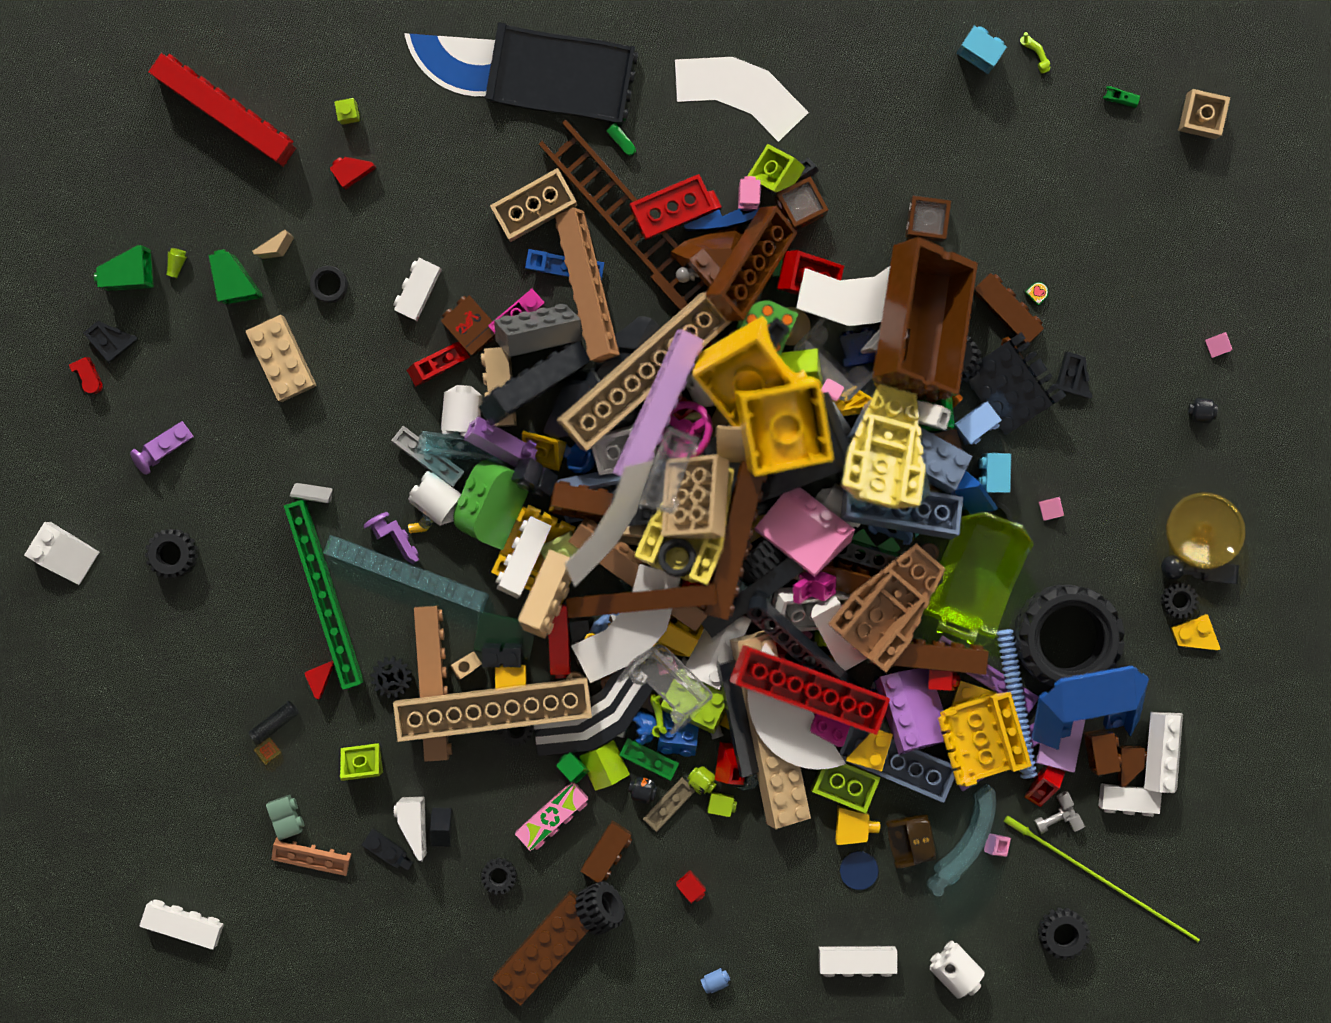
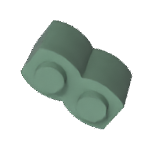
(284, 817)

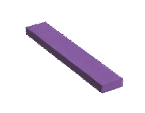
(995, 681)

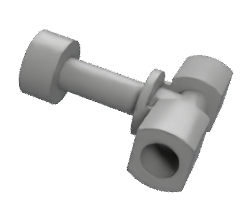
(1065, 813)

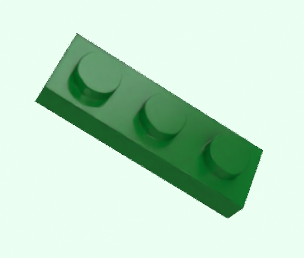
(649, 759)

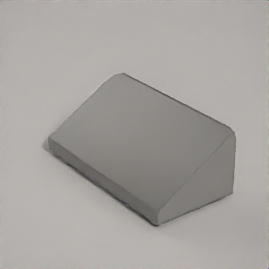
(311, 493)

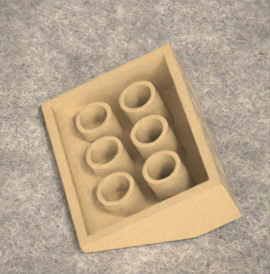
(701, 500)

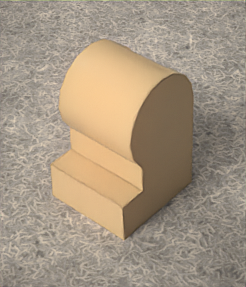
(466, 665)

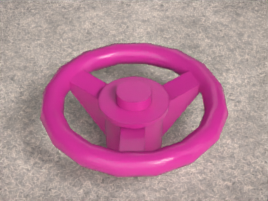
(696, 428)

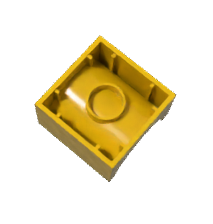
(742, 363)
(784, 427)

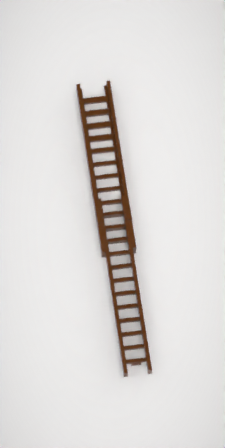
(657, 278)

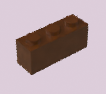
(606, 852)

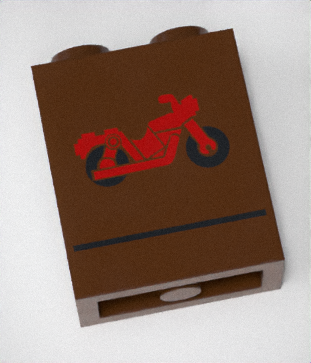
(469, 325)

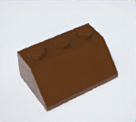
(579, 501)

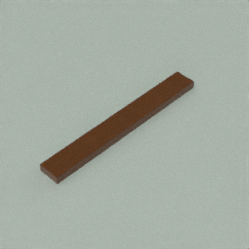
(642, 600)

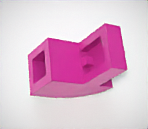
(819, 586)

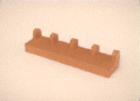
(310, 857)

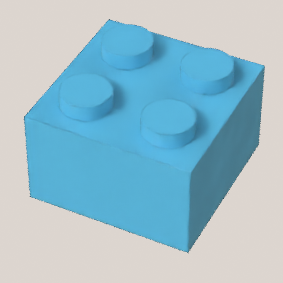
(981, 49)
(995, 472)

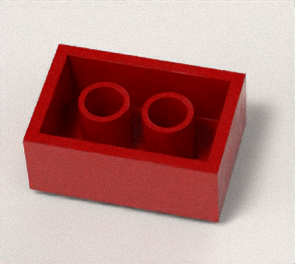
(794, 267)

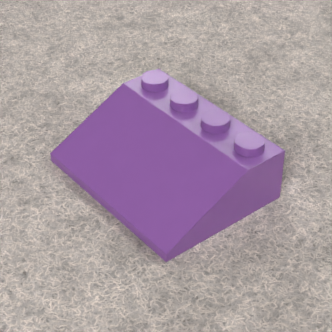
(912, 709)

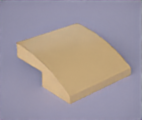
(730, 444)

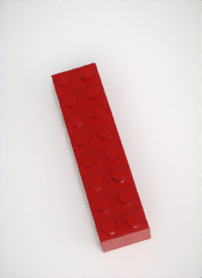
(219, 107)
(809, 689)

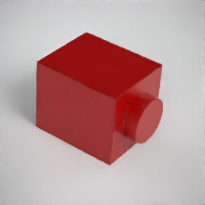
(691, 887)

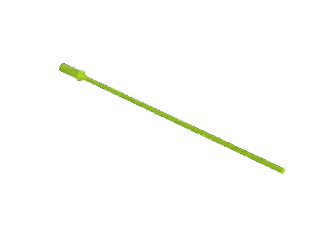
(1025, 831)

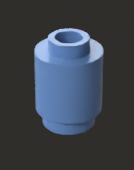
(715, 981)

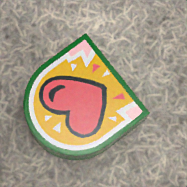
(1037, 292)

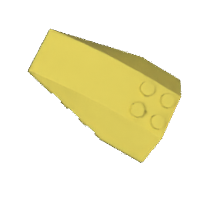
(886, 452)
(706, 550)

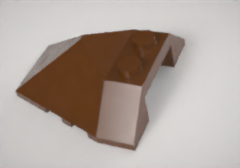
(708, 252)

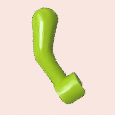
(1027, 41)
(659, 716)

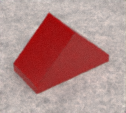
(319, 678)

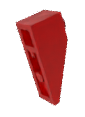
(437, 363)

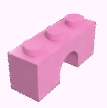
(749, 194)

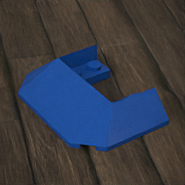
(1109, 693)

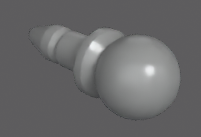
(684, 274)

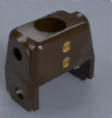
(911, 840)

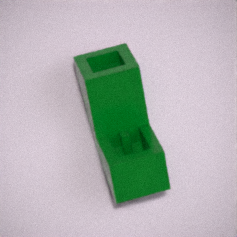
(889, 544)

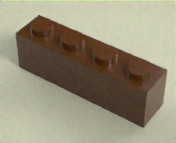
(1007, 308)

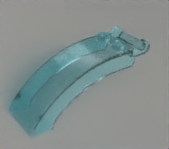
(970, 845)

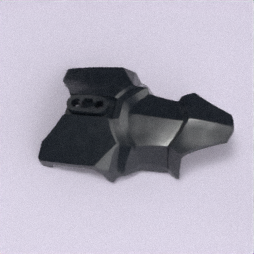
(579, 385)

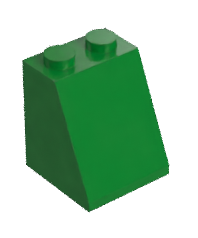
(126, 271)
(231, 279)

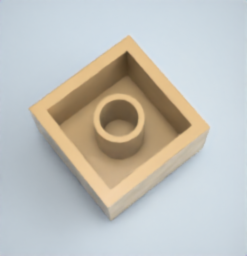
(1204, 114)

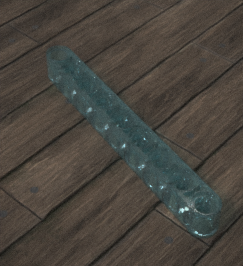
(406, 573)

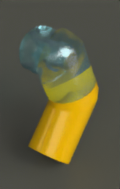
(422, 526)

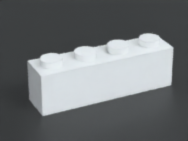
(523, 557)
(181, 924)
(858, 961)

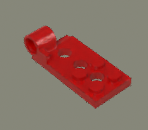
(704, 204)

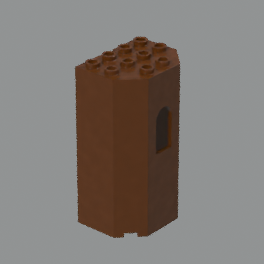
(932, 299)

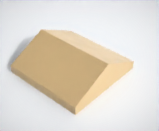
(275, 247)

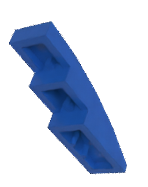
(716, 221)

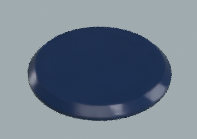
(859, 870)

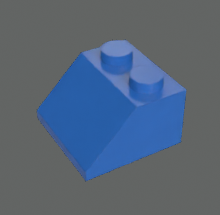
(974, 495)

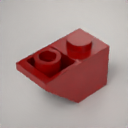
(943, 680)
(726, 765)

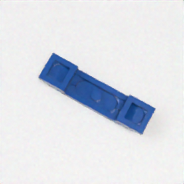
(551, 263)

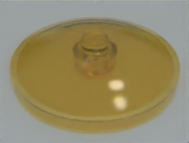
(1205, 530)

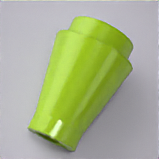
(175, 261)

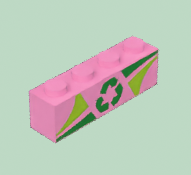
(550, 816)

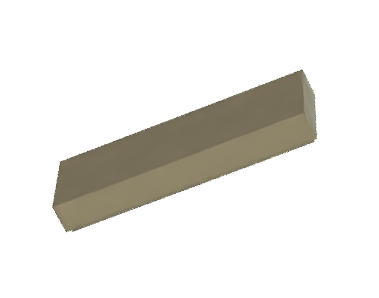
(668, 804)

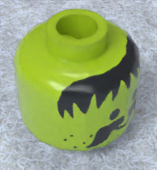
(701, 780)

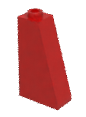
(560, 645)

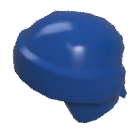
(579, 460)
(645, 724)

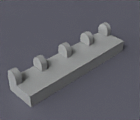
(440, 466)

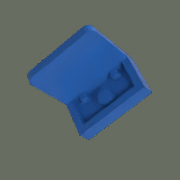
(682, 742)

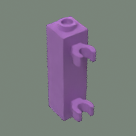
(499, 442)

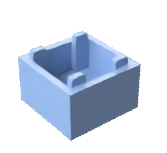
(977, 423)

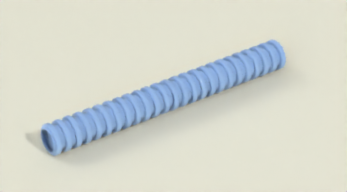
(1014, 686)

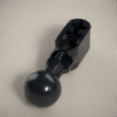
(1175, 568)

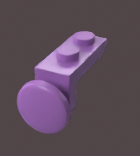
(160, 447)
(400, 536)

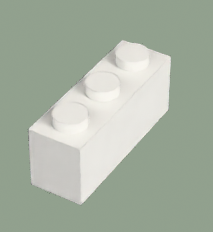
(417, 289)
(1129, 800)

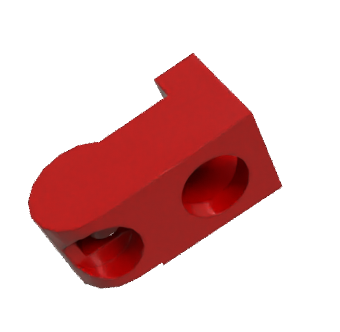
(90, 378)

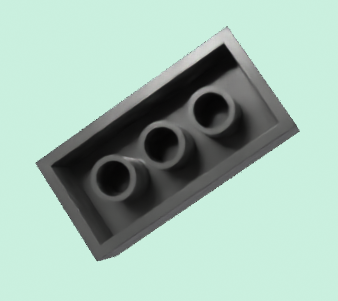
(537, 329)

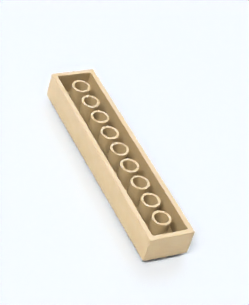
(634, 377)
(492, 709)
(778, 780)

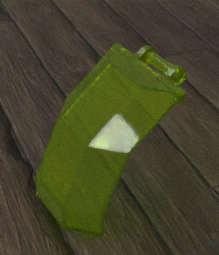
(979, 575)

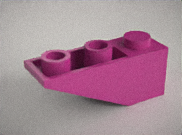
(527, 303)

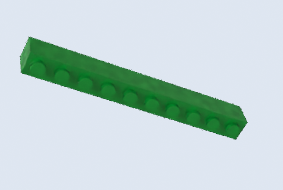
(324, 594)

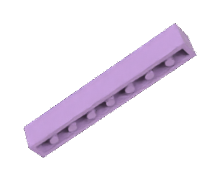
(660, 400)

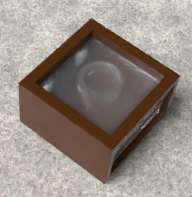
(801, 203)
(928, 218)

